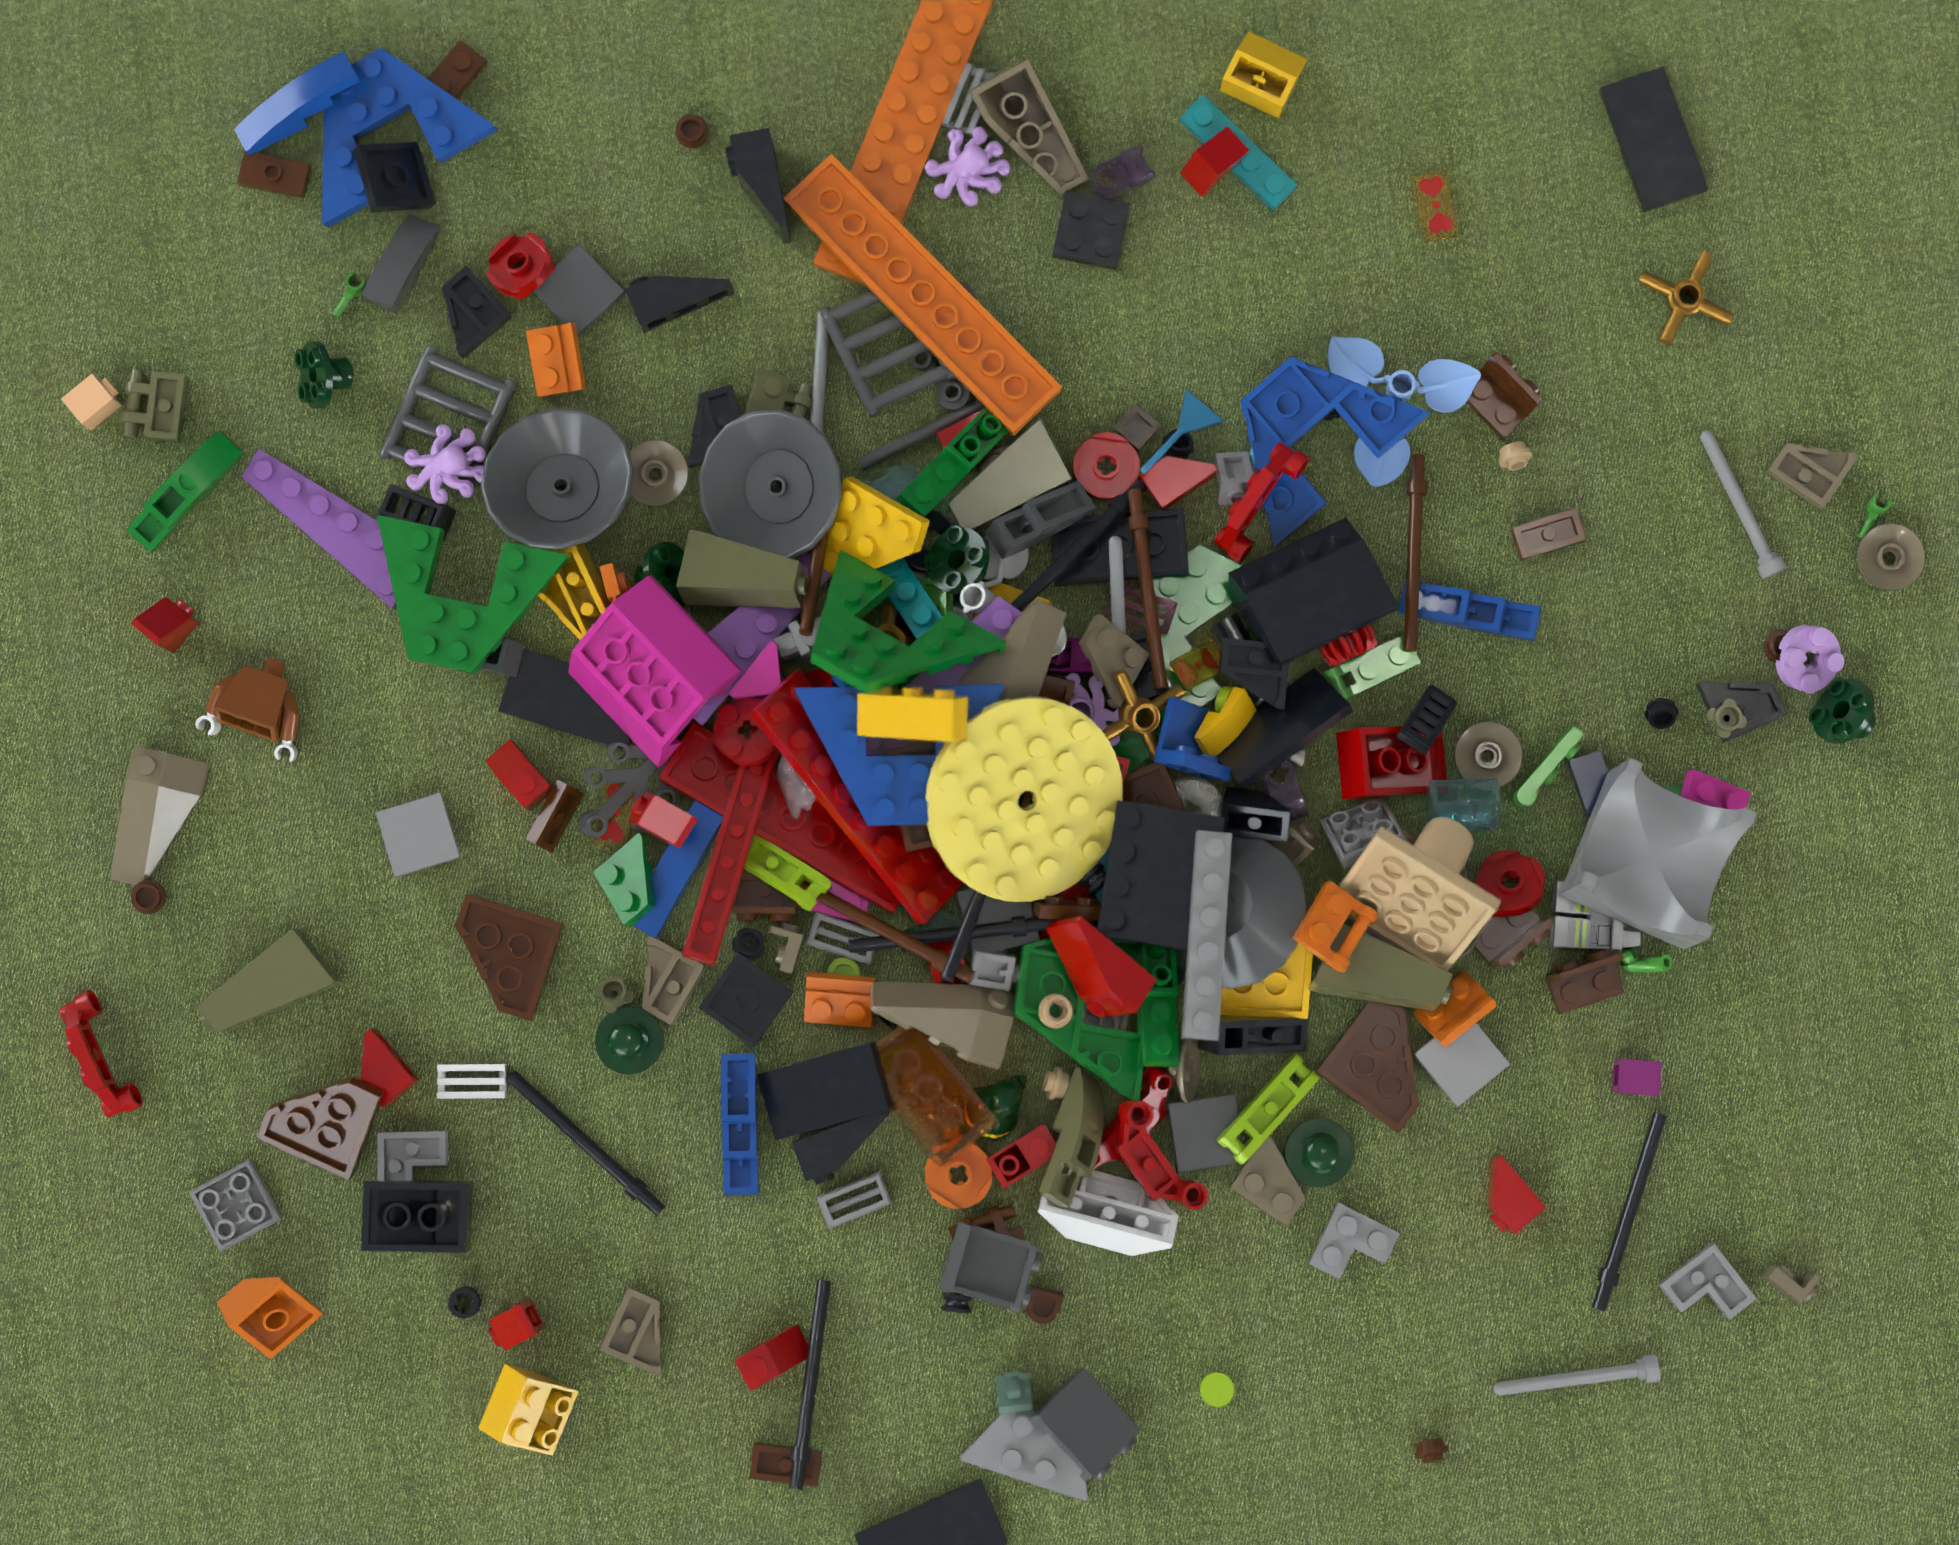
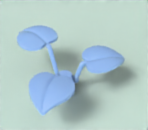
(1443, 381)

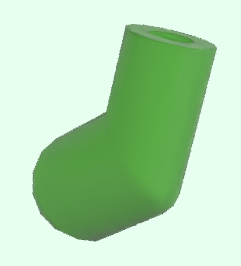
(1645, 964)

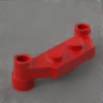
(1260, 486)
(94, 1068)
(1154, 1092)
(1148, 1161)

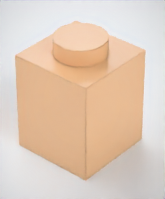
(92, 401)

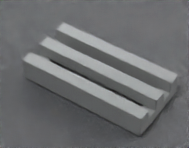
(979, 75)
(833, 949)
(849, 1187)

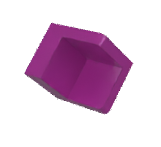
(1636, 1077)

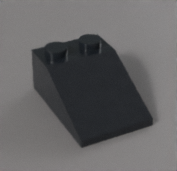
(755, 164)
(417, 1216)

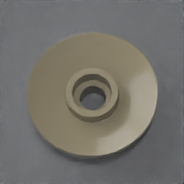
(659, 456)
(1906, 555)
(1499, 742)
(1187, 1070)

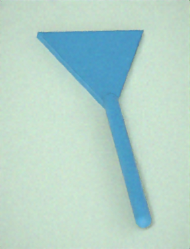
(1193, 417)

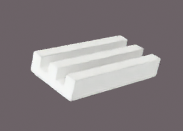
(442, 1081)

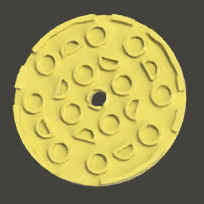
(976, 792)

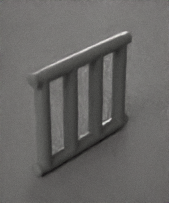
(860, 374)
(417, 389)

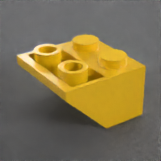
(1262, 74)
(528, 1410)

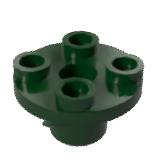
(321, 374)
(957, 559)
(664, 564)
(1844, 711)
(629, 1040)
(1319, 1152)

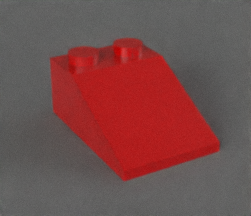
(1382, 765)
(1099, 969)

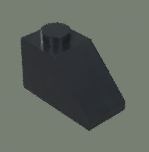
(1255, 815)

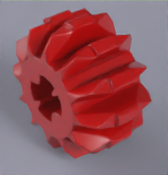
(1349, 646)

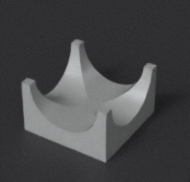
(1653, 857)

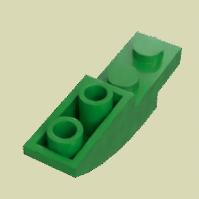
(953, 463)
(184, 489)
(1158, 1011)

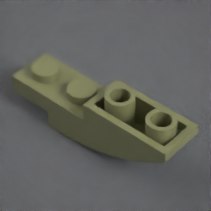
(1080, 1137)

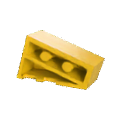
(577, 592)
(913, 714)

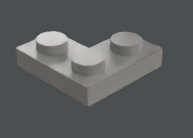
(403, 1150)
(1351, 1231)
(1709, 1274)

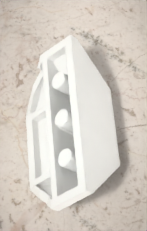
(1113, 1216)

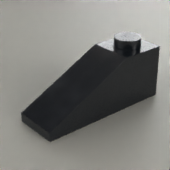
(668, 298)
(1257, 1035)
(831, 1148)

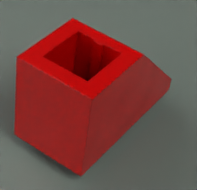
(1022, 1155)

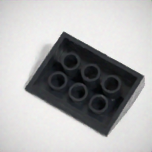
(1311, 591)
(1151, 874)

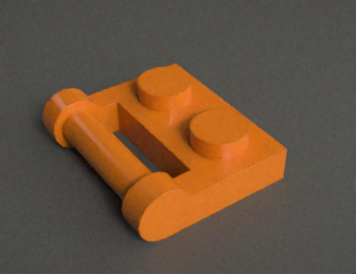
(1325, 921)

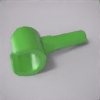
(350, 293)
(1873, 513)

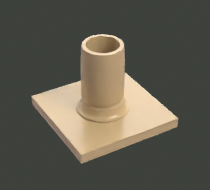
(1420, 892)

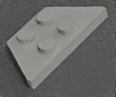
(1028, 1454)

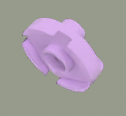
(1825, 659)

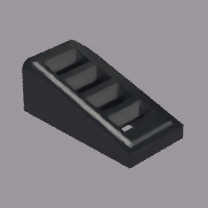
(437, 514)
(1427, 718)

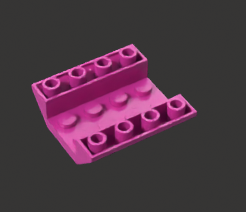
(650, 667)

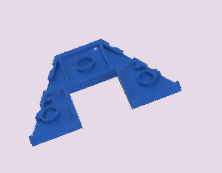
(384, 93)
(1292, 404)
(883, 786)

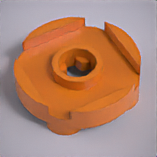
(963, 1193)

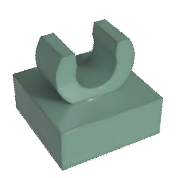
(1013, 1392)

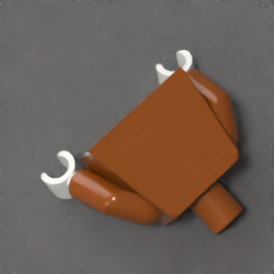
(256, 704)

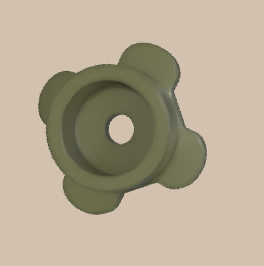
(1736, 718)
(611, 985)

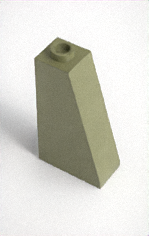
(1016, 476)
(736, 574)
(1384, 976)
(271, 981)

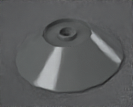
(552, 451)
(741, 479)
(1262, 913)

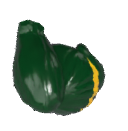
(1004, 1103)

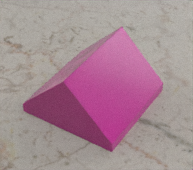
(762, 676)

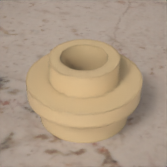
(1514, 456)
(1064, 1006)
(1055, 1083)

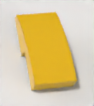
(1222, 728)

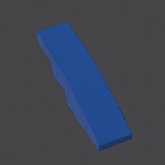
(301, 98)
(1475, 611)
(678, 867)
(739, 1124)

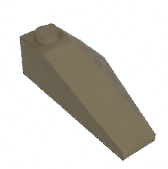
(1024, 118)
(1026, 653)
(154, 805)
(959, 1015)

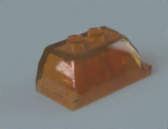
(932, 1095)

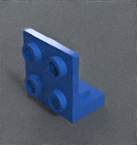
(1178, 746)

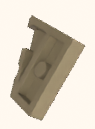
(1811, 472)
(1109, 651)
(669, 981)
(1269, 1183)
(635, 1331)

